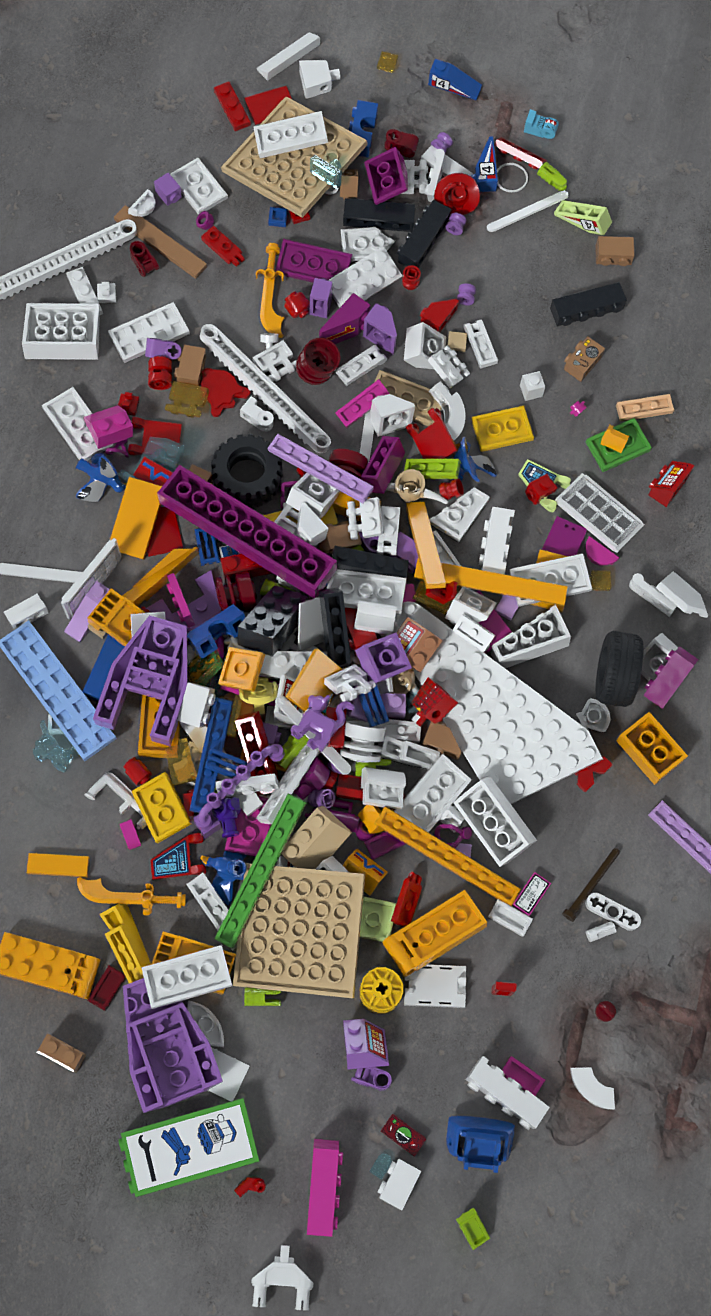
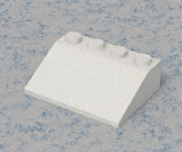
(61, 331)

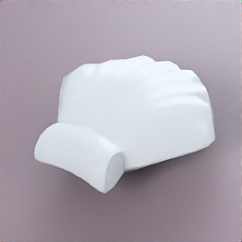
(594, 716)

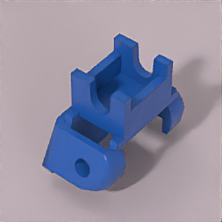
(482, 1141)

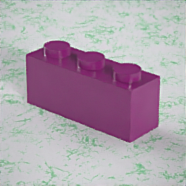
(383, 463)
(669, 676)

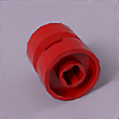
(160, 373)

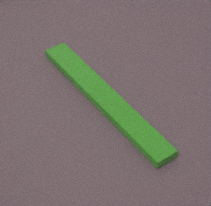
(260, 870)

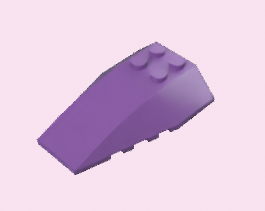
(165, 1051)

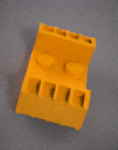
(114, 616)
(175, 946)

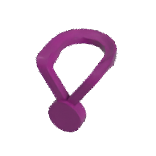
(109, 451)
(285, 484)
(465, 833)

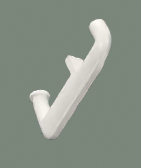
(121, 790)

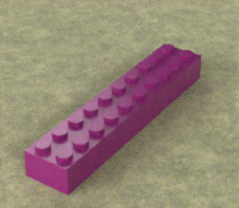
(247, 531)

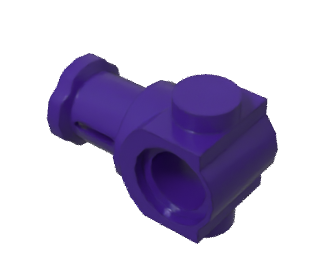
(227, 814)

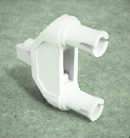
(282, 1273)

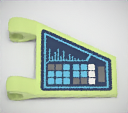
(533, 471)

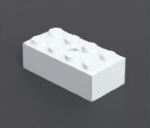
(494, 821)

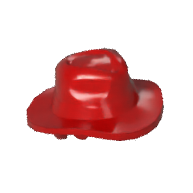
(458, 193)

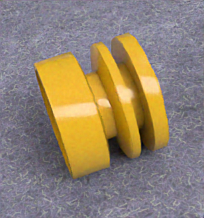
(374, 1000)

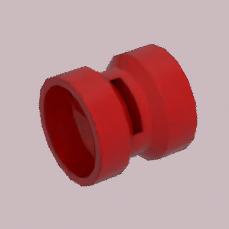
(411, 277)
(451, 489)

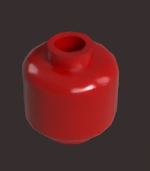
(297, 305)

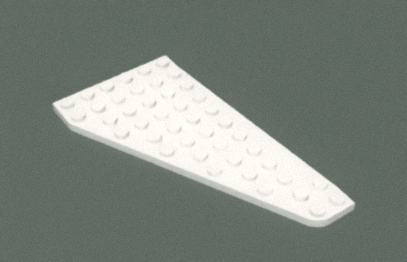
(500, 719)

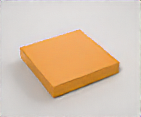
(241, 669)

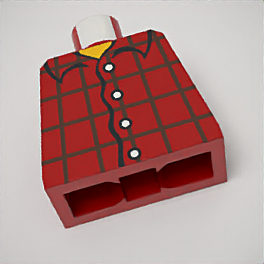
(432, 703)

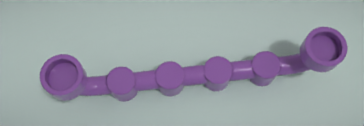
(275, 753)

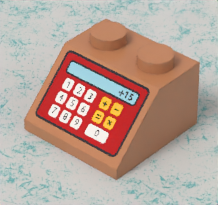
(417, 643)

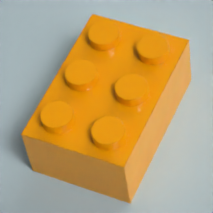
(651, 748)

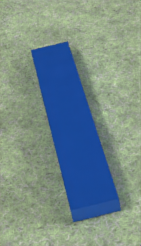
(215, 739)

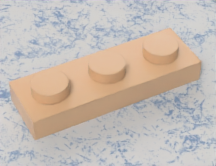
(645, 407)

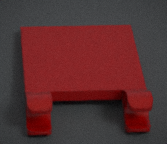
(154, 429)
(435, 440)

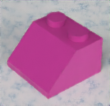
(109, 426)

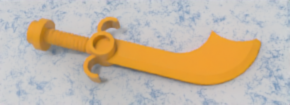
(269, 319)
(95, 892)

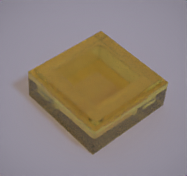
(387, 61)
(601, 580)

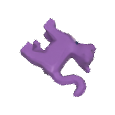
(319, 724)

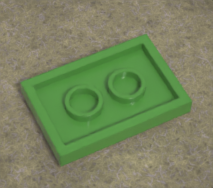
(609, 458)

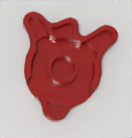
(222, 390)

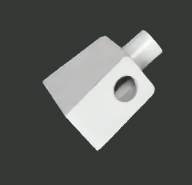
(316, 77)

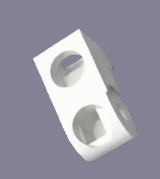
(256, 416)

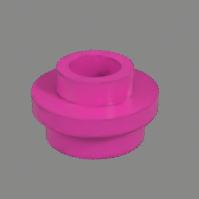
(577, 408)

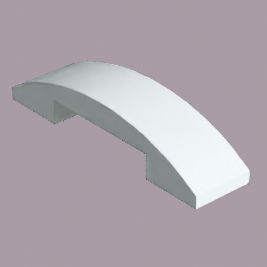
(209, 900)

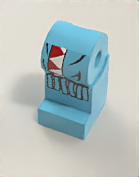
(540, 125)

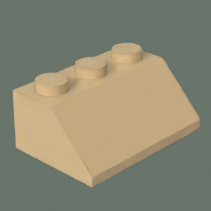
(316, 839)

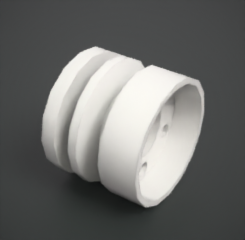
(362, 742)

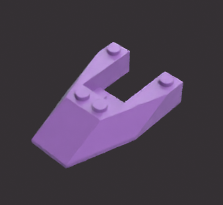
(152, 666)

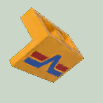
(362, 864)

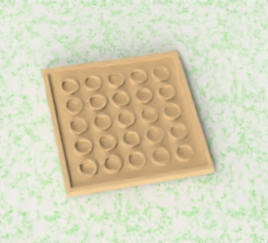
(287, 175)
(303, 933)

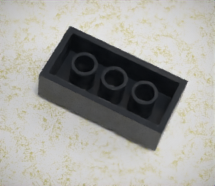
(271, 621)

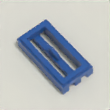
(209, 560)
(378, 699)
(212, 751)

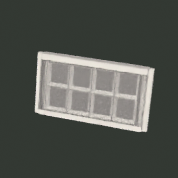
(599, 512)
(97, 570)

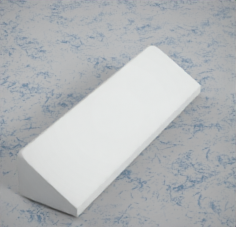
(289, 55)

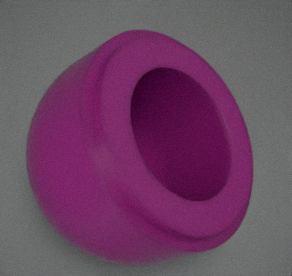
(209, 222)
(362, 834)

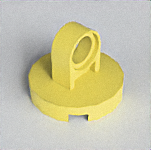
(263, 694)

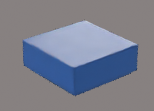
(277, 217)

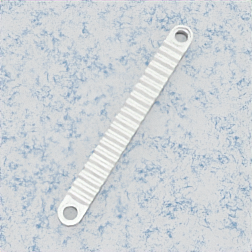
(66, 258)
(265, 389)

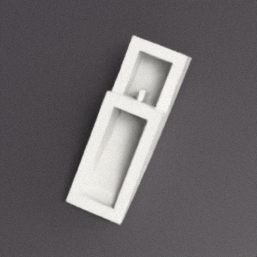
(407, 753)

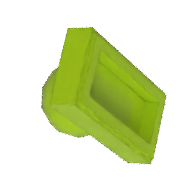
(473, 1228)

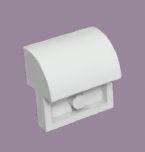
(383, 787)

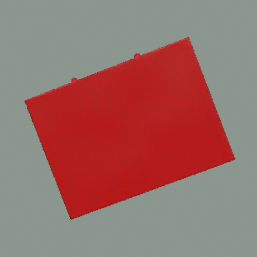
(264, 103)
(165, 534)

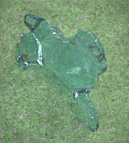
(49, 749)

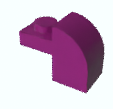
(314, 778)

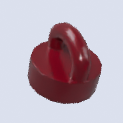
(605, 1011)

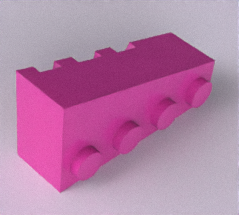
(323, 1188)

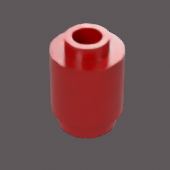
(137, 771)

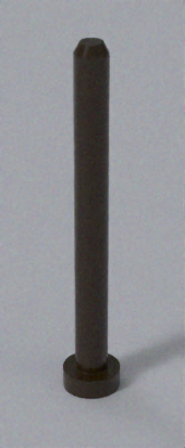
(570, 914)

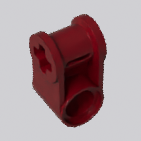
(403, 141)
(144, 261)

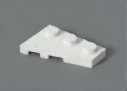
(460, 515)

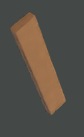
(163, 244)

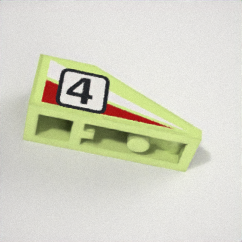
(585, 216)

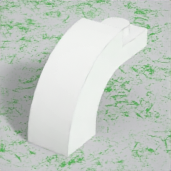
(452, 407)

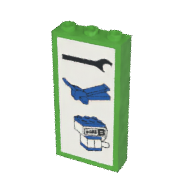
(188, 1148)

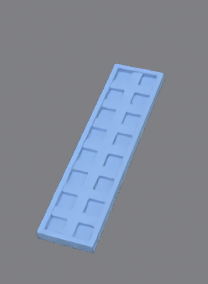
(56, 690)

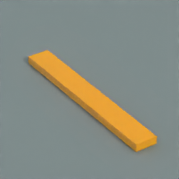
(501, 584)
(447, 856)

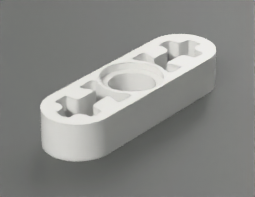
(623, 923)

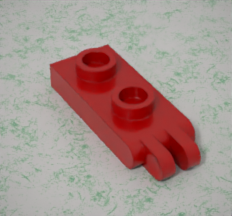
(222, 246)
(407, 900)

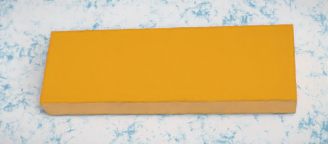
(57, 865)

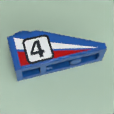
(451, 79)
(485, 170)

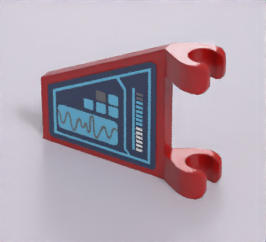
(177, 860)

